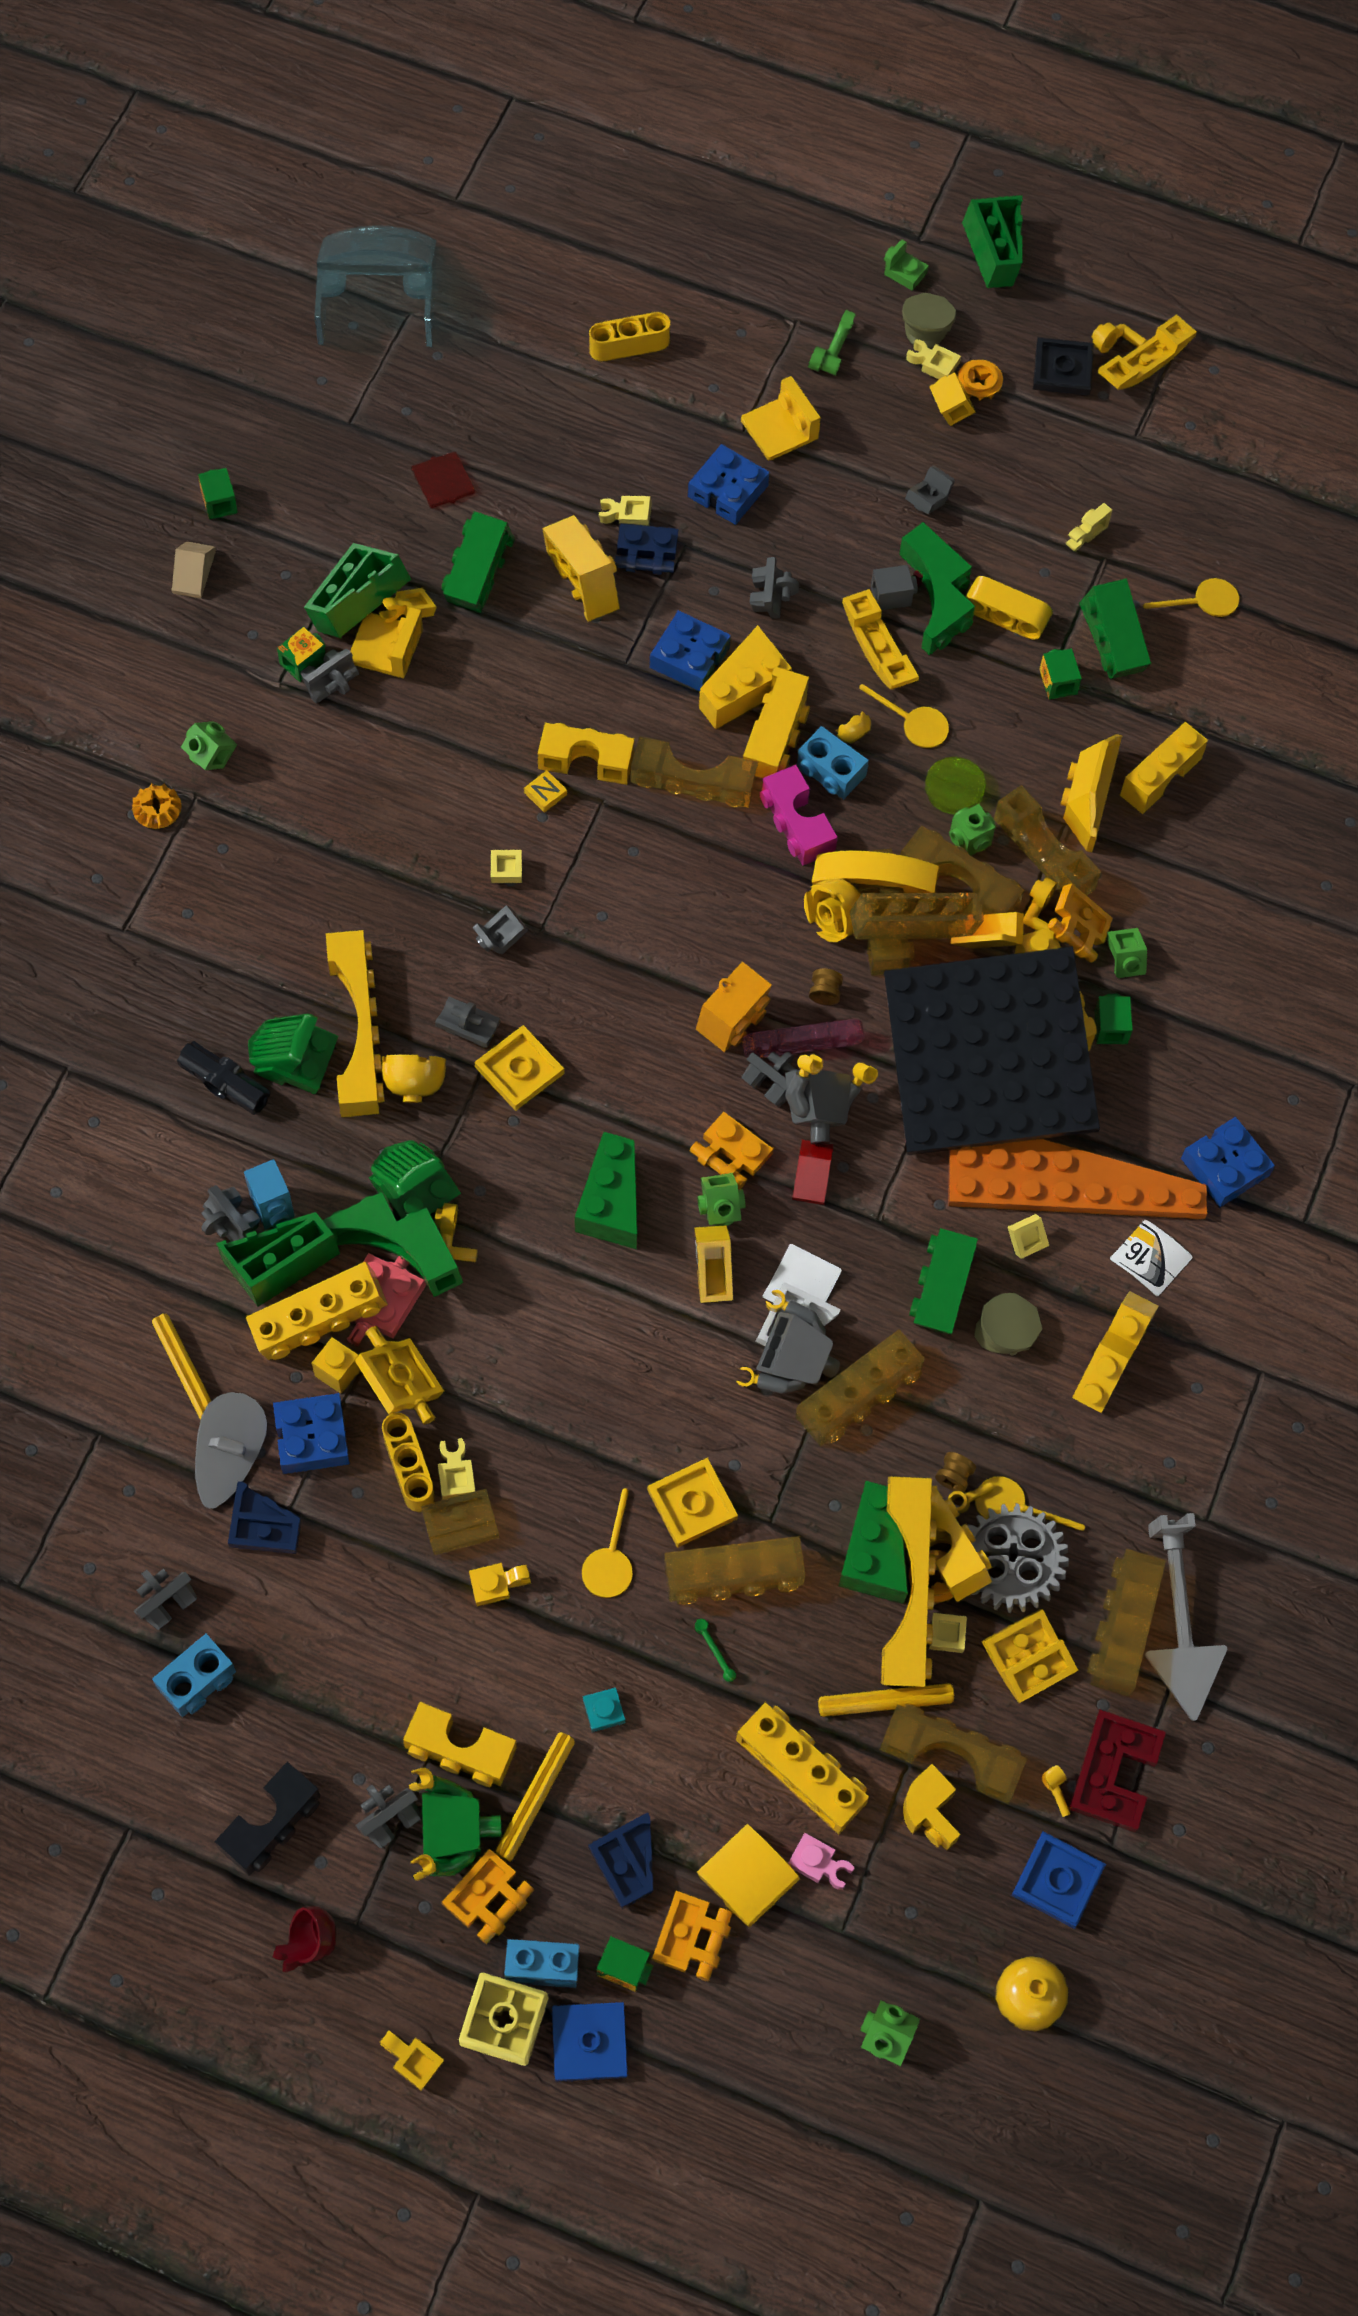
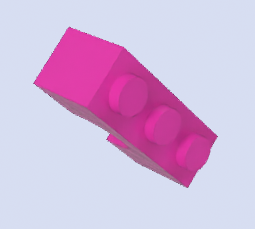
(806, 836)

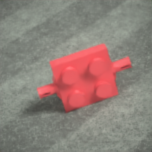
(401, 1293)

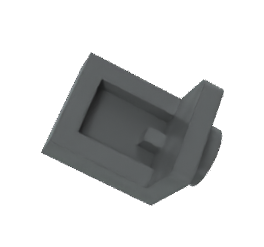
(932, 491)
(500, 931)

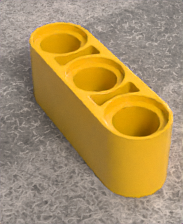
(629, 336)
(1009, 607)
(403, 1447)

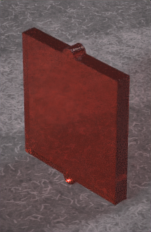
(443, 479)

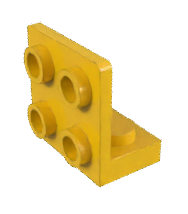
(783, 422)
(387, 645)

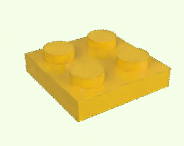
(519, 1068)
(692, 1502)

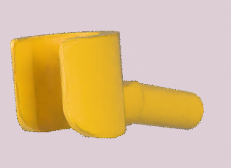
(970, 1496)
(1052, 1780)

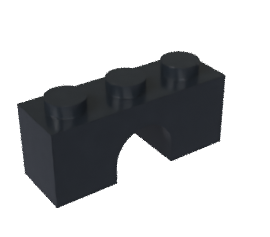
(251, 1845)

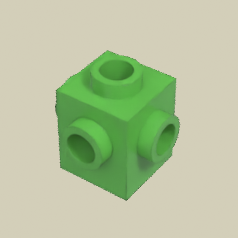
(208, 745)
(972, 829)
(721, 1199)
(889, 2032)

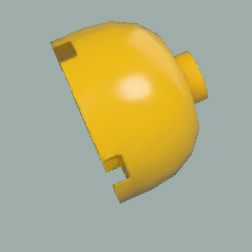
(829, 908)
(413, 1075)
(1032, 1993)

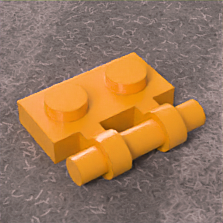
(1083, 915)
(737, 1144)
(480, 1888)
(681, 1932)

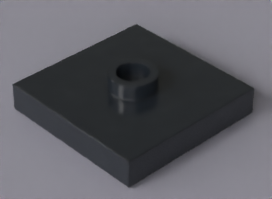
(1063, 366)

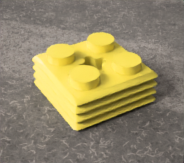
(491, 1998)

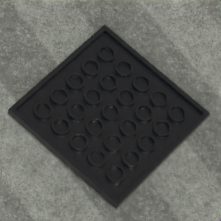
(991, 1051)

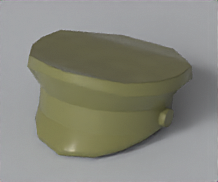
(928, 318)
(1008, 1324)

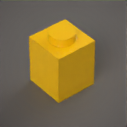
(952, 399)
(336, 1365)

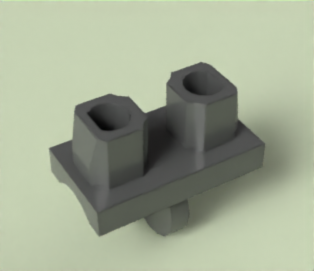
(777, 588)
(330, 676)
(467, 1022)
(759, 1070)
(224, 1218)
(152, 1609)
(400, 1805)

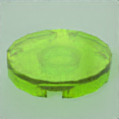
(954, 784)

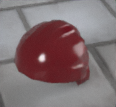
(310, 1938)

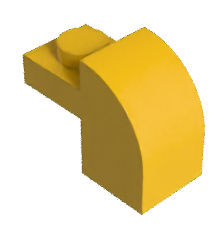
(921, 1806)

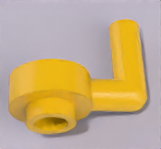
(1107, 334)
(1042, 894)
(446, 1221)

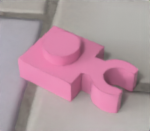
(815, 1859)

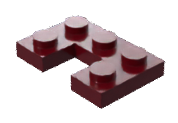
(1095, 1788)

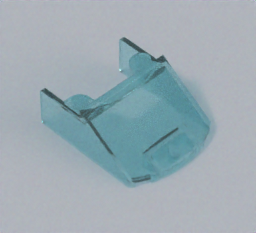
(377, 252)

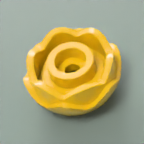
(855, 729)

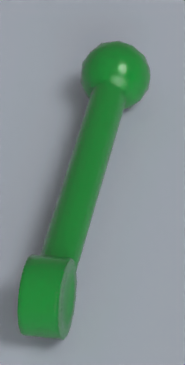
(701, 1627)

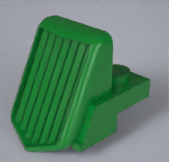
(292, 1051)
(412, 1178)

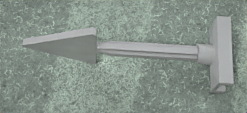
(1188, 1669)

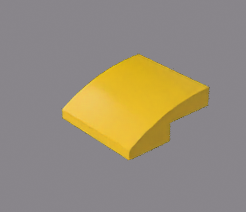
(1029, 1656)
(748, 1875)

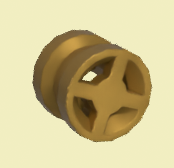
(826, 986)
(955, 1472)

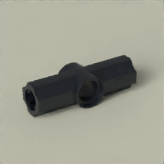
(223, 1077)

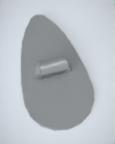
(227, 1445)

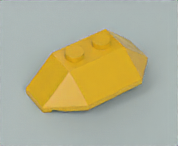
(1090, 789)

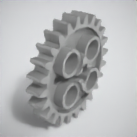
(1017, 1528)

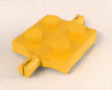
(399, 1375)

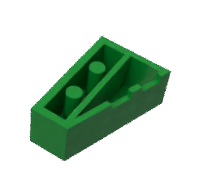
(996, 238)
(477, 561)
(355, 589)
(1116, 628)
(609, 1195)
(279, 1257)
(943, 1281)
(875, 1550)

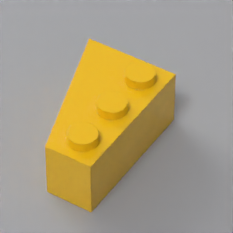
(584, 565)
(741, 680)
(778, 722)

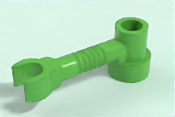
(827, 359)

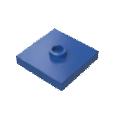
(1058, 1880)
(589, 2042)

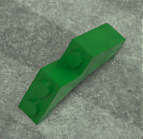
(945, 579)
(411, 1238)

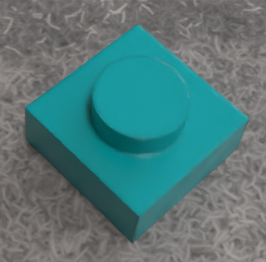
(603, 1709)

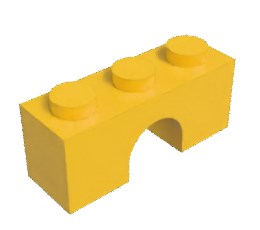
(564, 744)
(1175, 755)
(962, 1566)
(485, 1760)

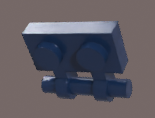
(646, 542)

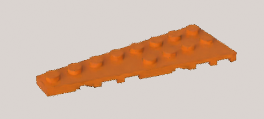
(1067, 1179)

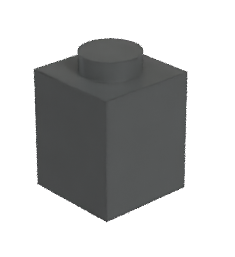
(893, 587)

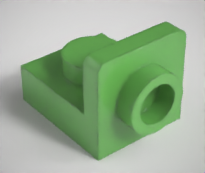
(904, 267)
(1128, 952)

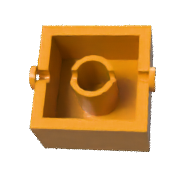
(734, 1007)

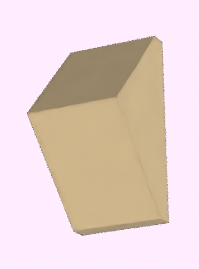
(192, 569)

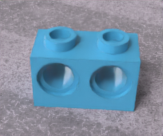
(837, 758)
(269, 1194)
(187, 1669)
(542, 1963)

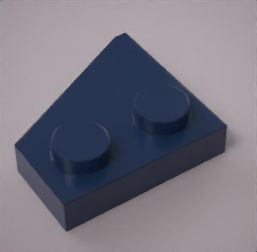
(262, 1524)
(626, 1860)

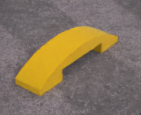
(1150, 356)
(877, 642)
(877, 869)

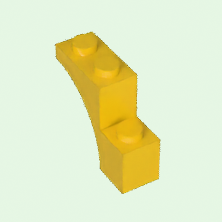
(1115, 1351)

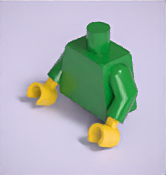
(450, 1826)

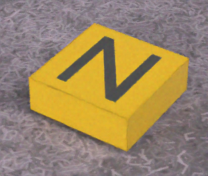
(545, 791)

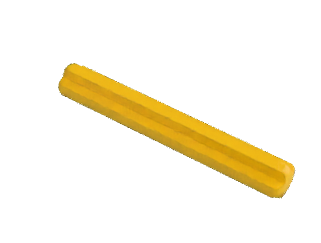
(182, 1362)
(885, 1699)
(535, 1797)

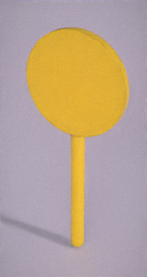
(1212, 595)
(922, 726)
(1009, 1493)
(607, 1570)

